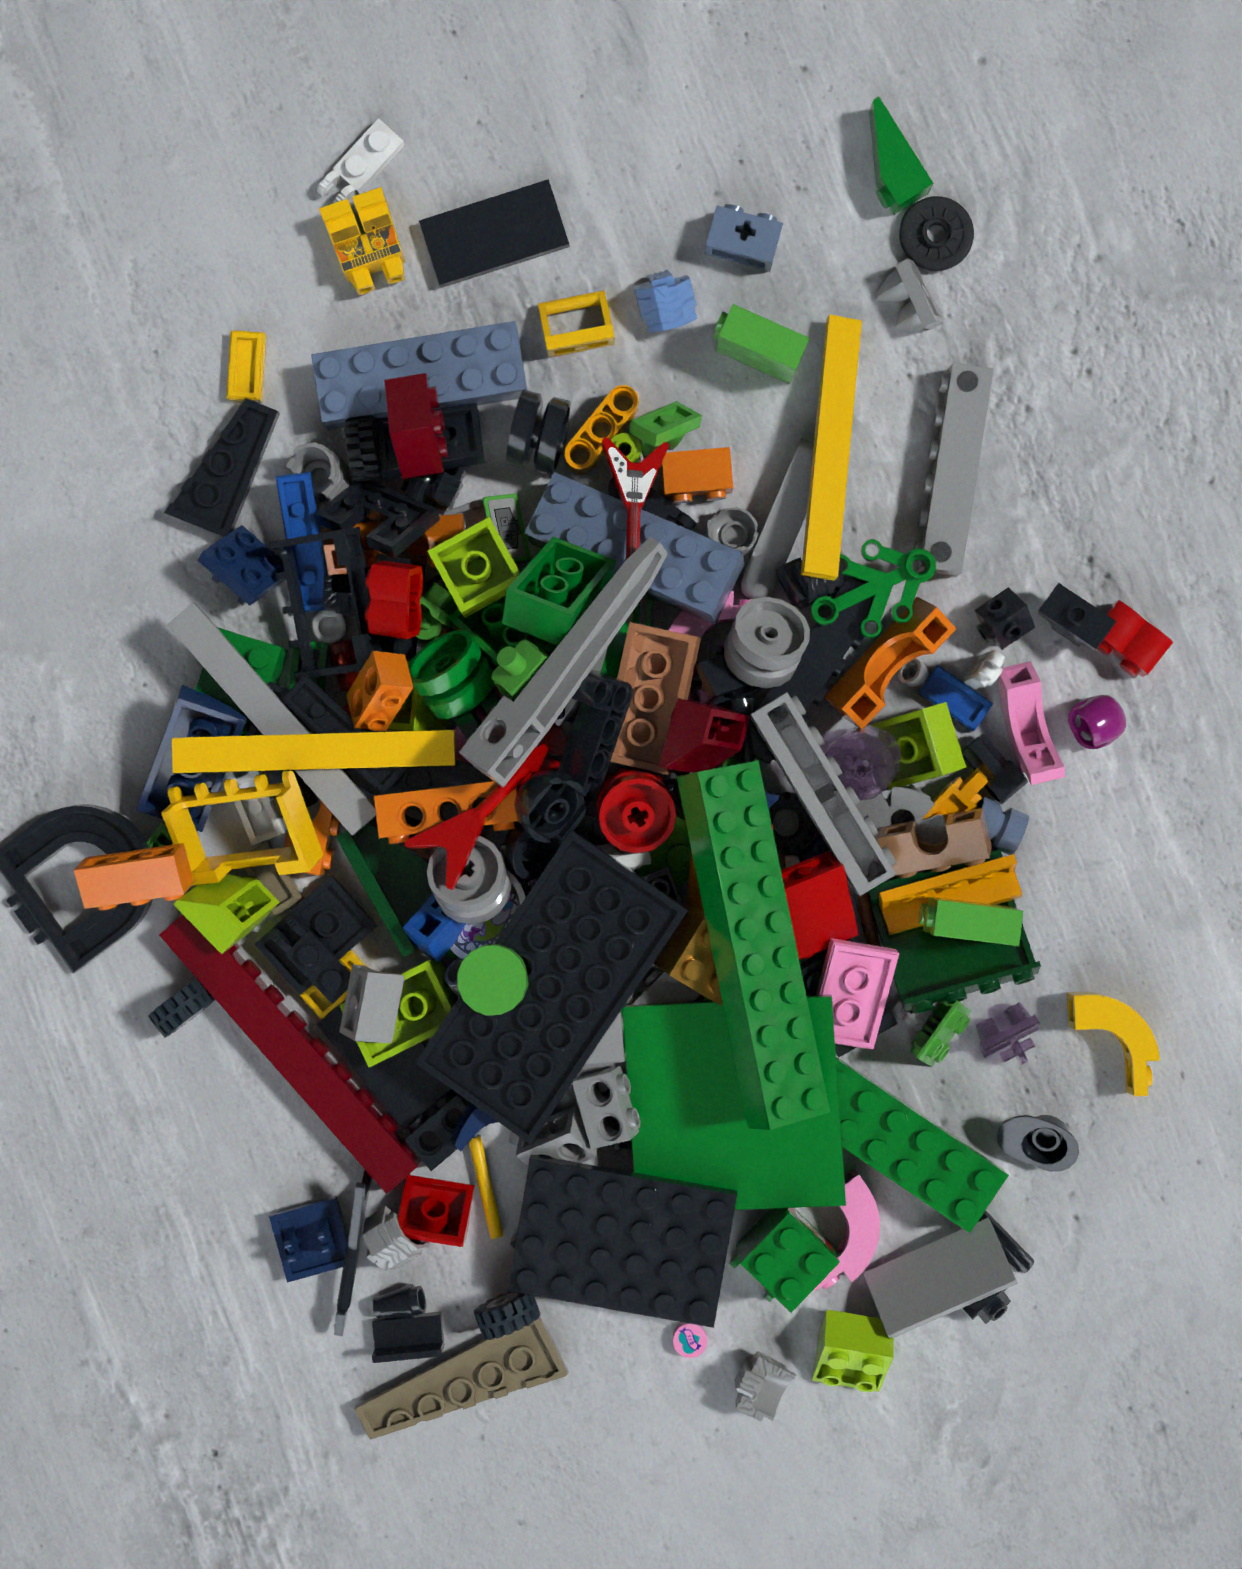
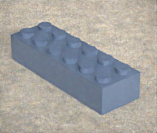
(463, 364)
(694, 574)

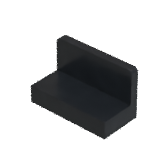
(408, 1338)

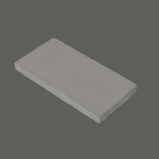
(939, 1278)

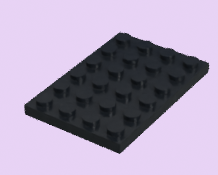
(622, 1240)

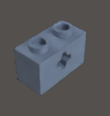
(725, 234)

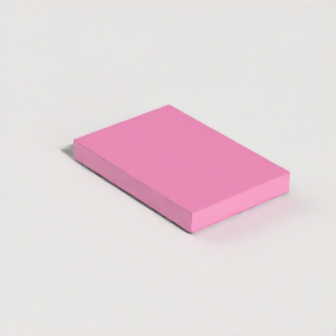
(859, 986)

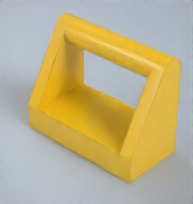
(581, 339)

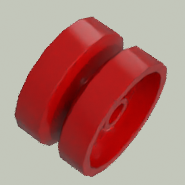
(641, 829)

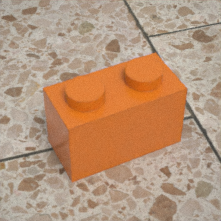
(697, 474)

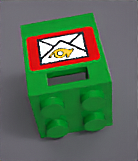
(786, 1256)

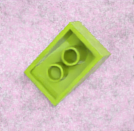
(421, 1010)

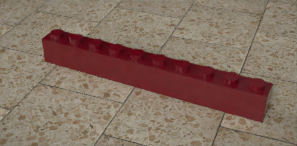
(296, 1054)

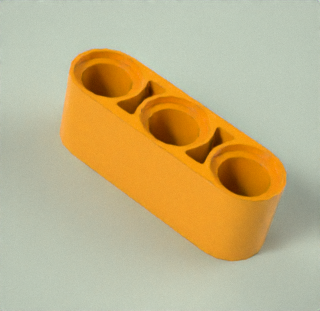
(605, 413)

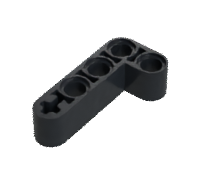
(595, 731)

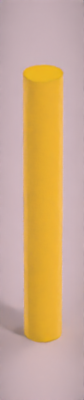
(485, 1187)

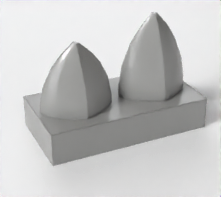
(905, 284)

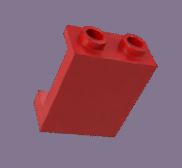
(819, 903)

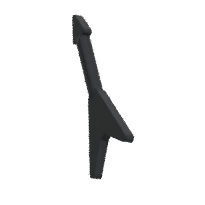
(352, 1253)

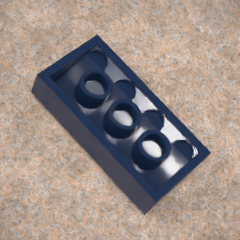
(191, 716)

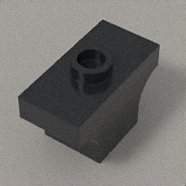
(1076, 618)

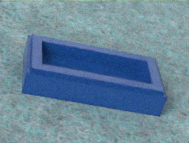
(963, 702)

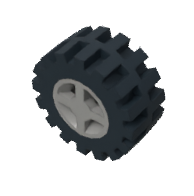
(181, 1008)
(506, 1314)

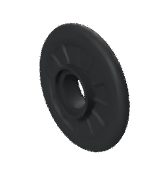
(940, 212)

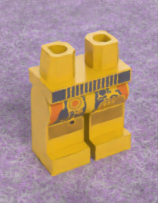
(367, 252)

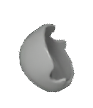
(734, 529)

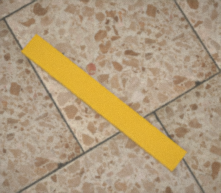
(831, 448)
(313, 751)

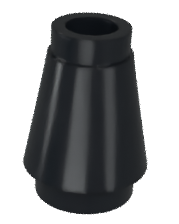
(401, 1303)

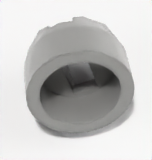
(921, 675)

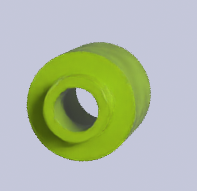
(630, 441)

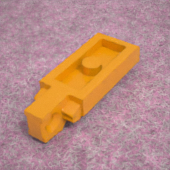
(958, 796)

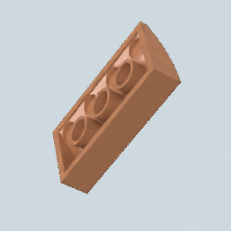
(660, 671)

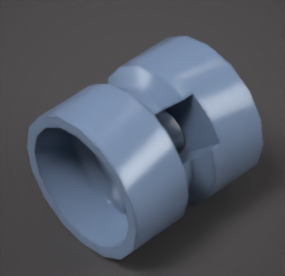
(1004, 827)

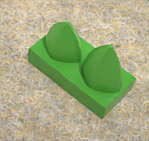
(664, 425)

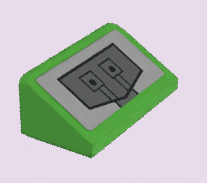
(508, 521)

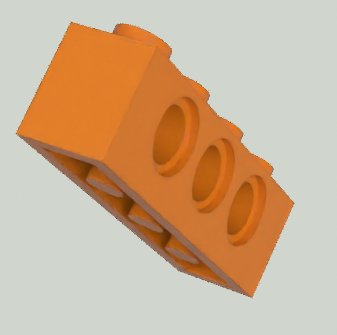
(392, 809)

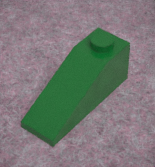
(897, 169)

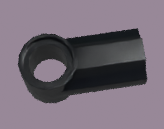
(1002, 774)

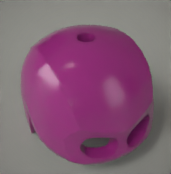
(1100, 719)

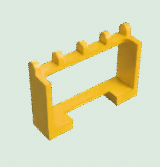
(288, 860)

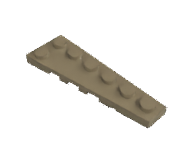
(466, 1378)

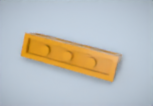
(983, 883)

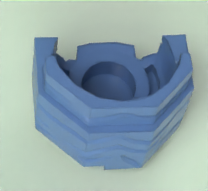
(665, 301)

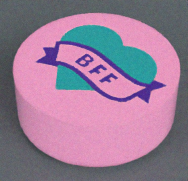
(689, 1340)

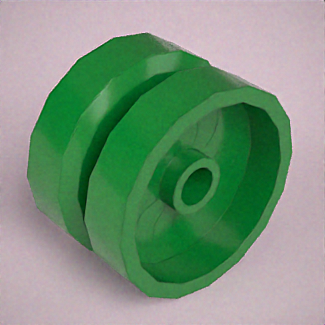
(451, 674)

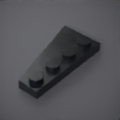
(223, 480)

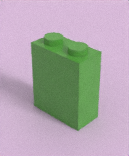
(760, 343)
(971, 921)

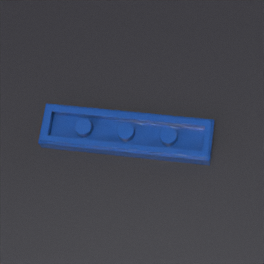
(299, 519)

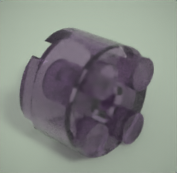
(871, 745)

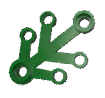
(880, 585)

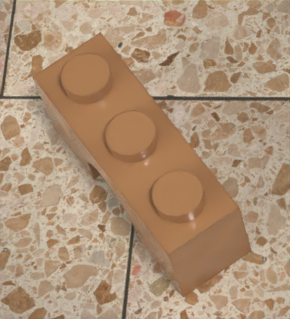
(966, 843)

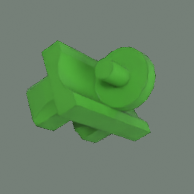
(436, 608)

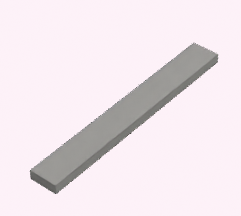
(267, 711)

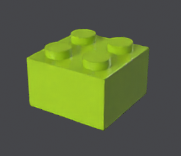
(475, 566)

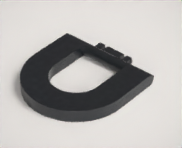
(44, 840)

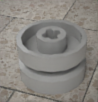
(766, 642)
(480, 889)

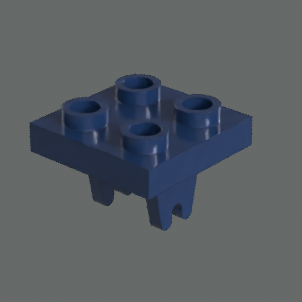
(243, 565)
(310, 1238)

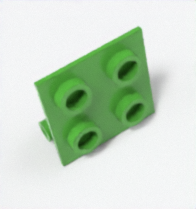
(936, 1047)

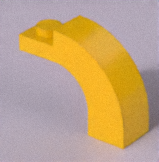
(1137, 1040)

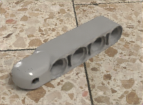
(780, 527)

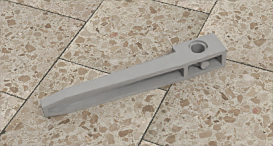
(518, 726)

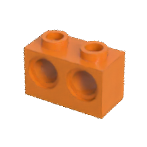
(379, 691)

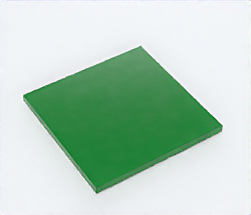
(696, 1117)

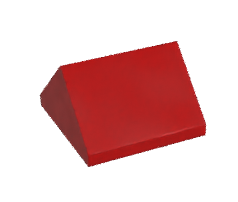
(435, 1210)

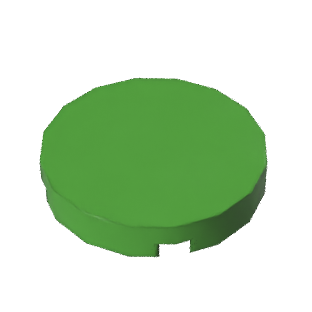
(492, 979)

